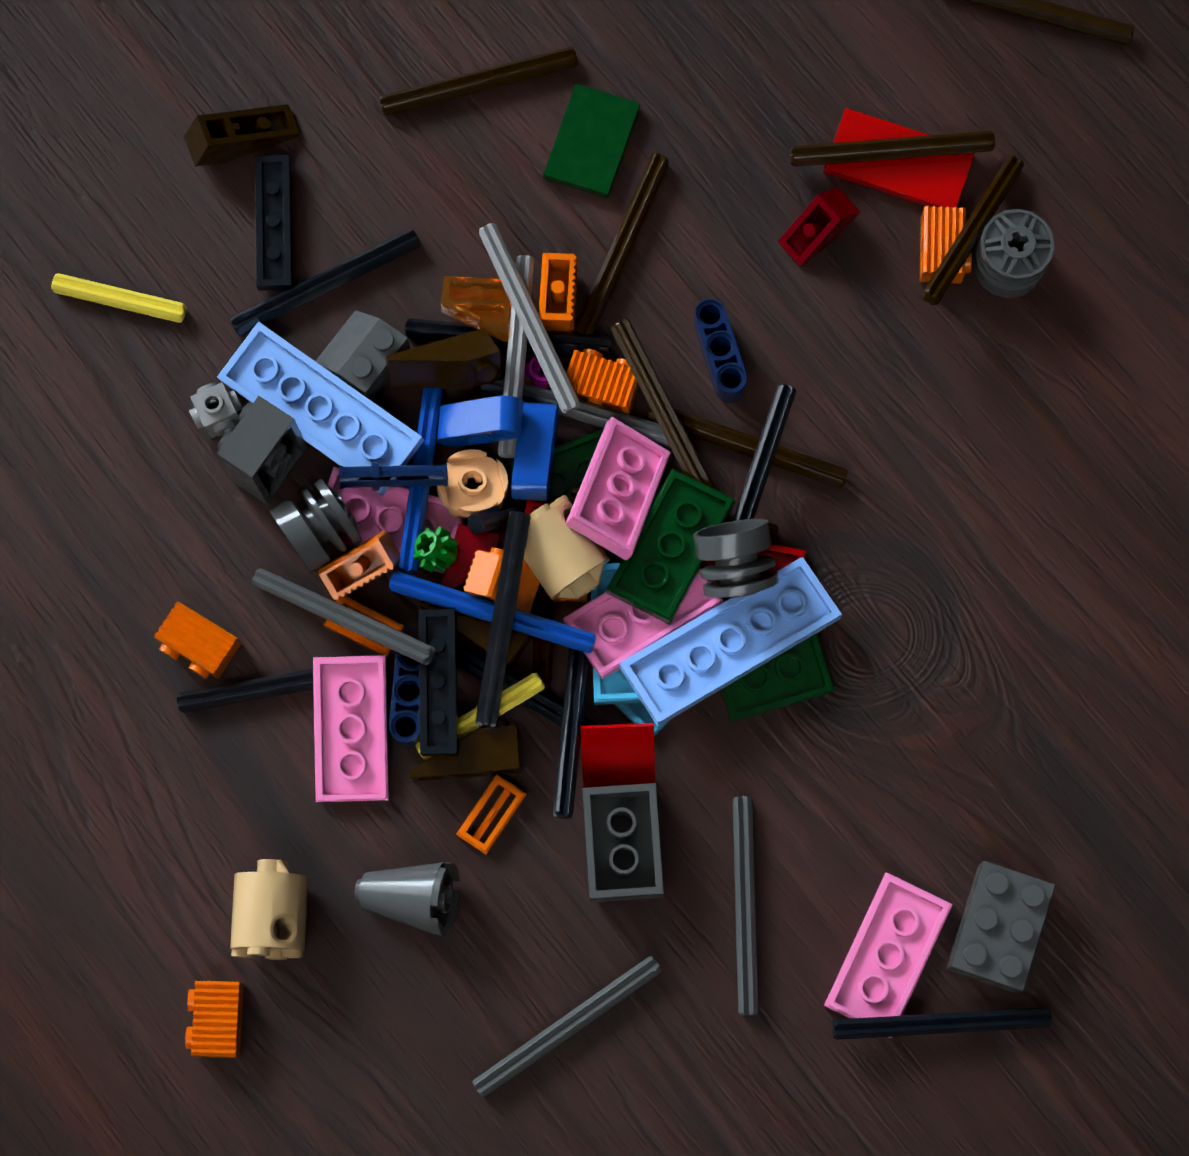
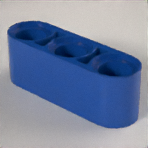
(480, 421)
(535, 453)

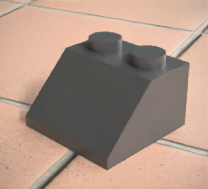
(360, 353)

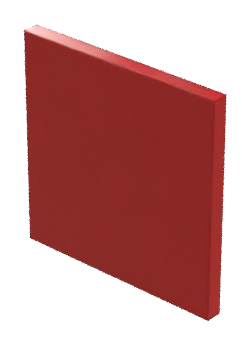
(618, 754)

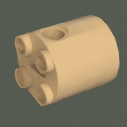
(561, 557)
(269, 912)

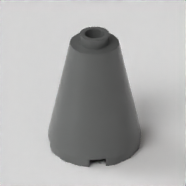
(412, 895)

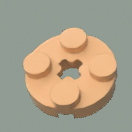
(485, 470)

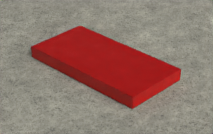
(917, 179)

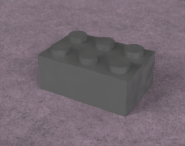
(261, 449)
(622, 842)
(1000, 927)

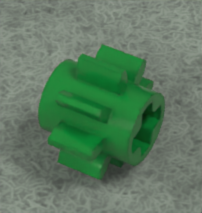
(435, 549)

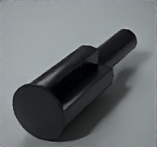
(490, 519)

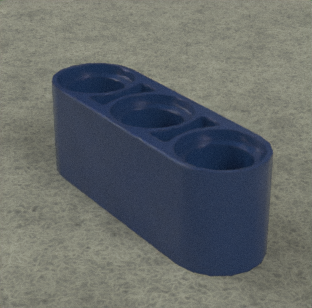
(720, 334)
(402, 710)

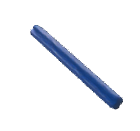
(419, 495)
(483, 610)

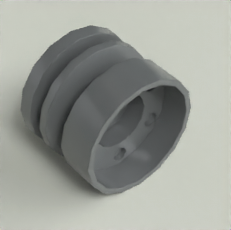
(1005, 269)
(316, 525)
(737, 566)

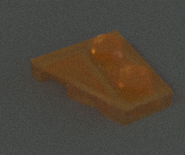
(478, 304)

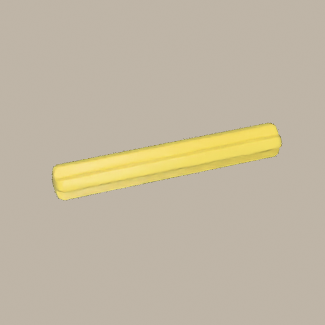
(118, 298)
(510, 698)

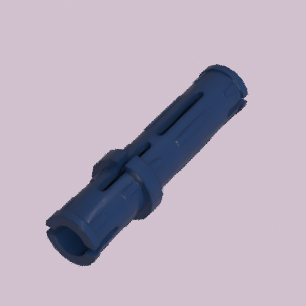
(393, 476)

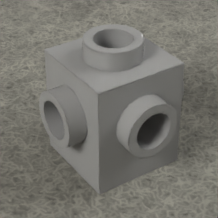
(217, 420)

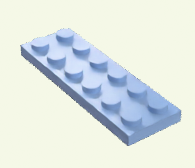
(325, 408)
(729, 642)

